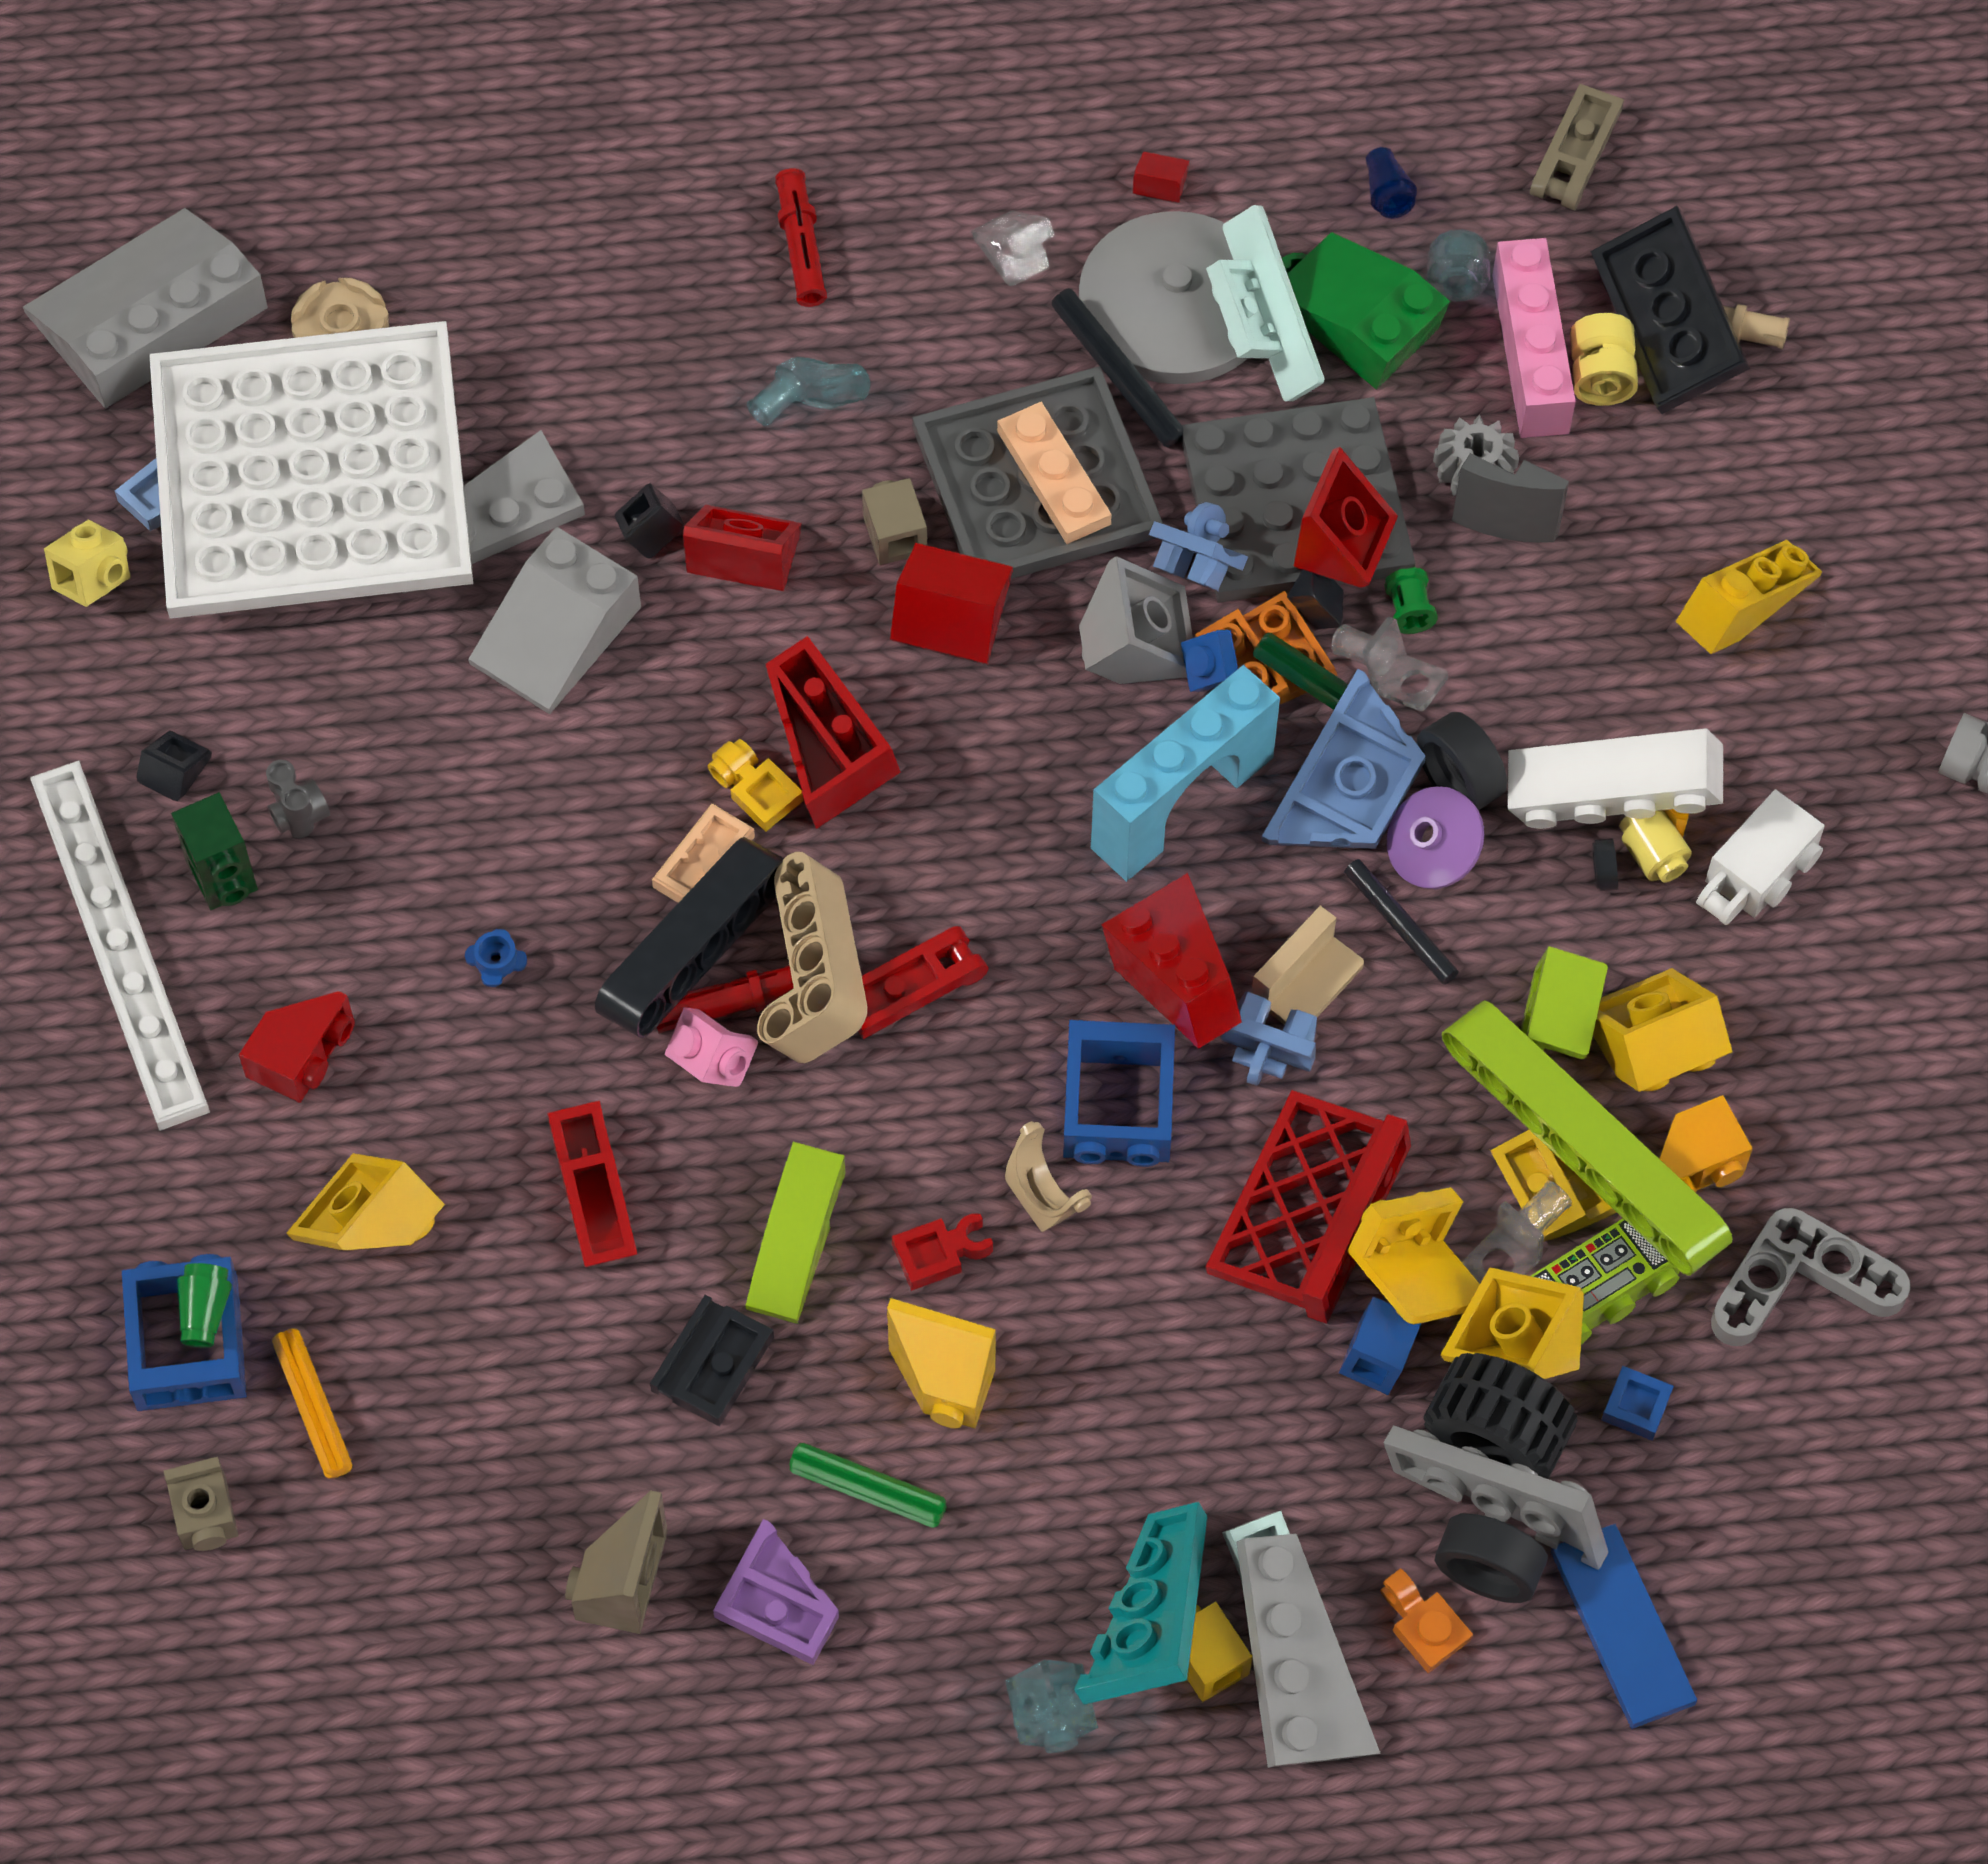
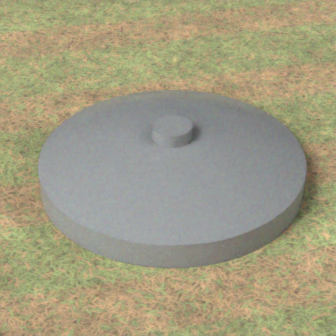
(1156, 296)

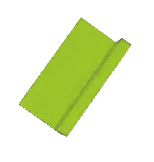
(1564, 1002)

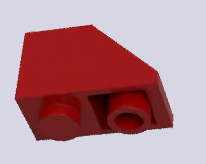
(294, 1043)

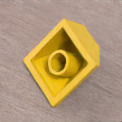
(369, 1206)
(943, 1361)

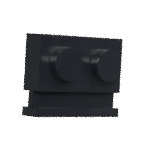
(712, 1360)

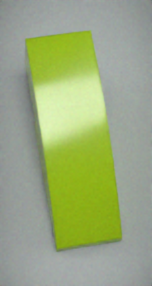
(795, 1232)

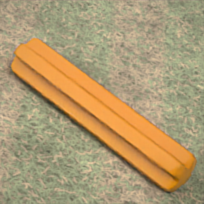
(312, 1403)

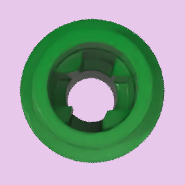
(202, 1301)

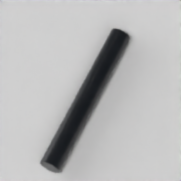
(1401, 922)

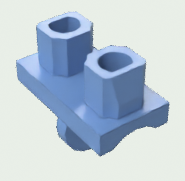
(1205, 528)
(1291, 1046)

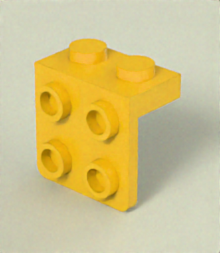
(1408, 1260)

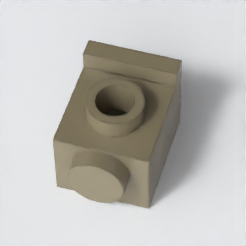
(197, 1484)

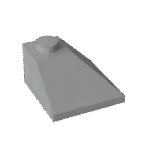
(1135, 626)

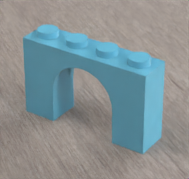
(1225, 730)

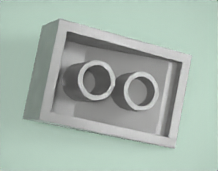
(556, 620)

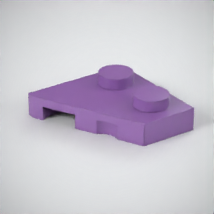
(777, 1599)

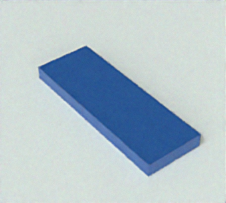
(1626, 1632)

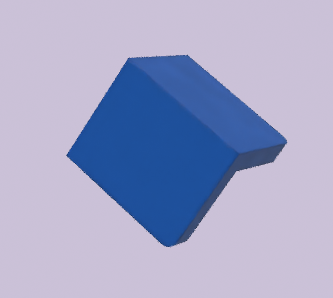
(1379, 1347)

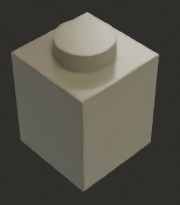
(893, 519)

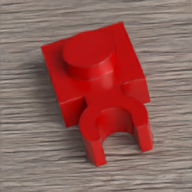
(933, 1253)

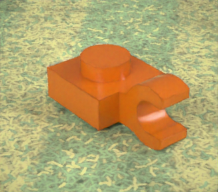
(1428, 1627)

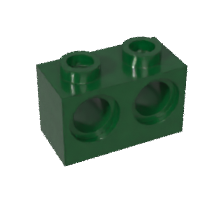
(215, 851)

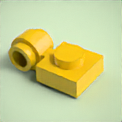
(761, 792)

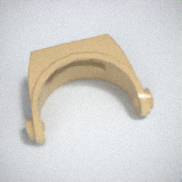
(1029, 1162)

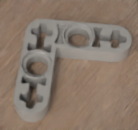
(1791, 1258)

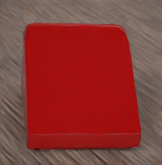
(1160, 176)

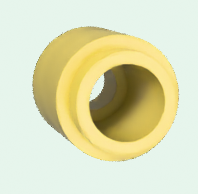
(1656, 846)

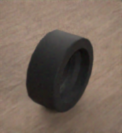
(1463, 759)
(1491, 1558)

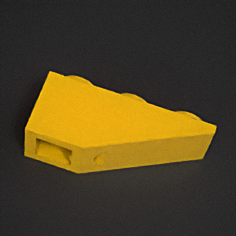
(1745, 595)

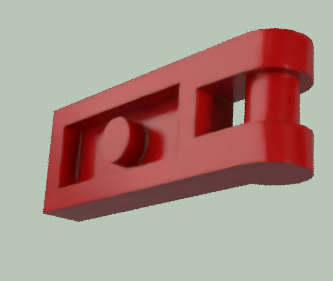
(919, 978)

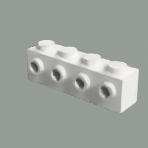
(1615, 778)

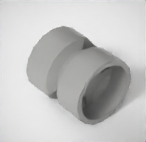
(1968, 753)

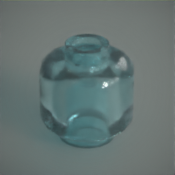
(1459, 265)

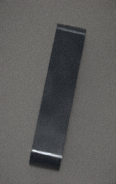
(690, 939)

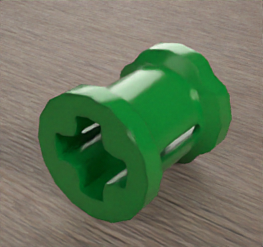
(1411, 600)

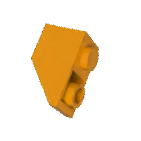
(1707, 1145)

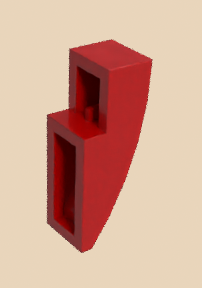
(592, 1184)

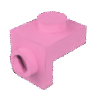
(710, 1049)

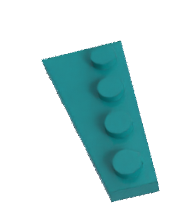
(1154, 1612)

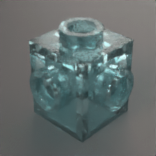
(1048, 1708)

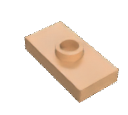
(699, 852)

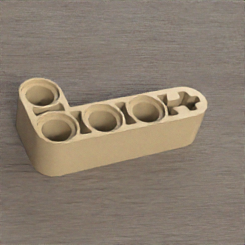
(823, 963)

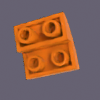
(1284, 621)

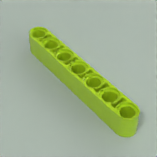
(1587, 1138)

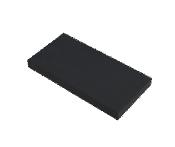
(1676, 313)

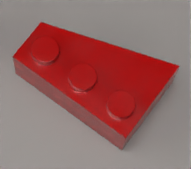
(828, 733)

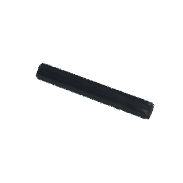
(1118, 367)

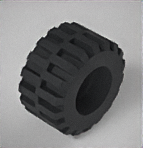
(1501, 1412)

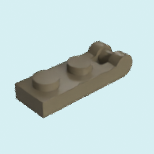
(1577, 145)

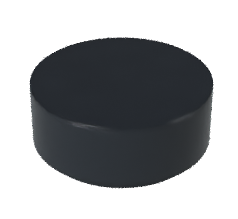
(1605, 864)

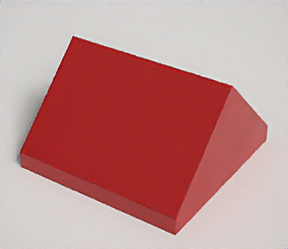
(1344, 525)
(740, 547)
(949, 603)

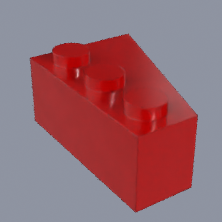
(1174, 961)

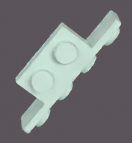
(1261, 305)

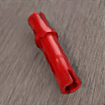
(794, 198)
(742, 994)

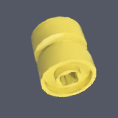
(1603, 359)

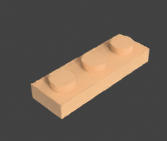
(1054, 472)

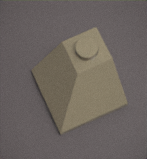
(621, 1568)

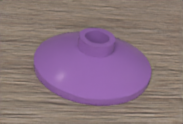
(1454, 843)

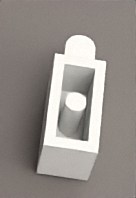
(1761, 859)

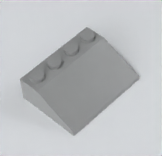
(153, 295)

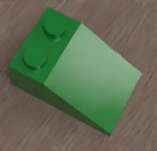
(1365, 306)

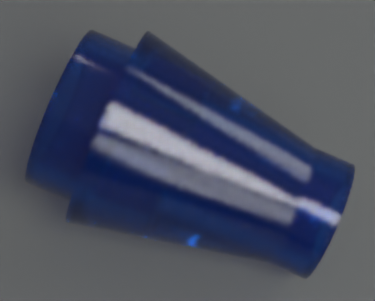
(1390, 186)

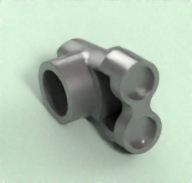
(295, 804)

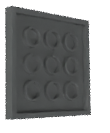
(1264, 478)
(991, 501)

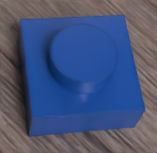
(1209, 660)
(1637, 1403)

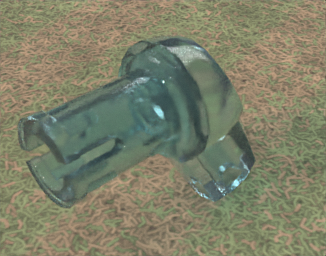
(812, 384)

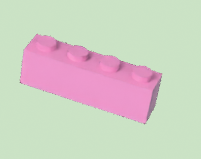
(1533, 338)

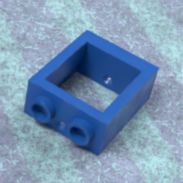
(1127, 1045)
(189, 1381)

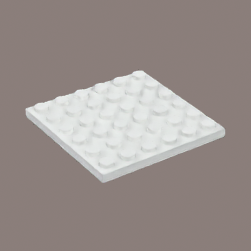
(309, 470)

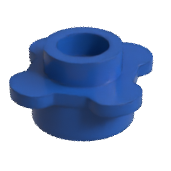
(490, 944)

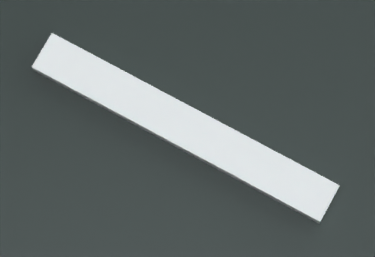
(120, 946)

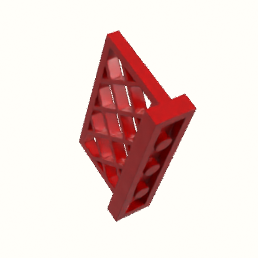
(1369, 1183)

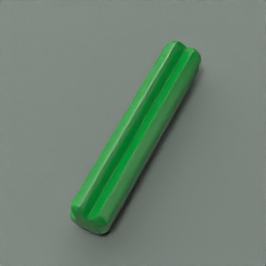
(867, 1485)

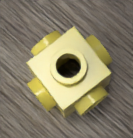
(87, 563)

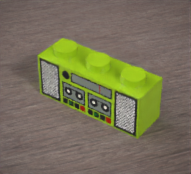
(1613, 1274)

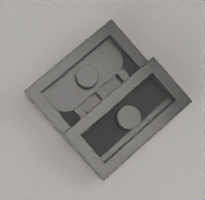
(1507, 504)

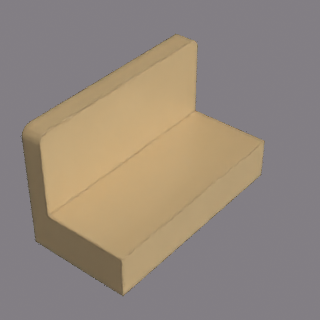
(1307, 969)

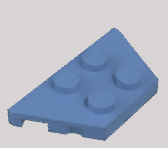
(1350, 776)

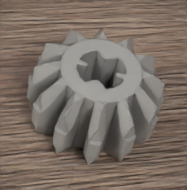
(1478, 440)

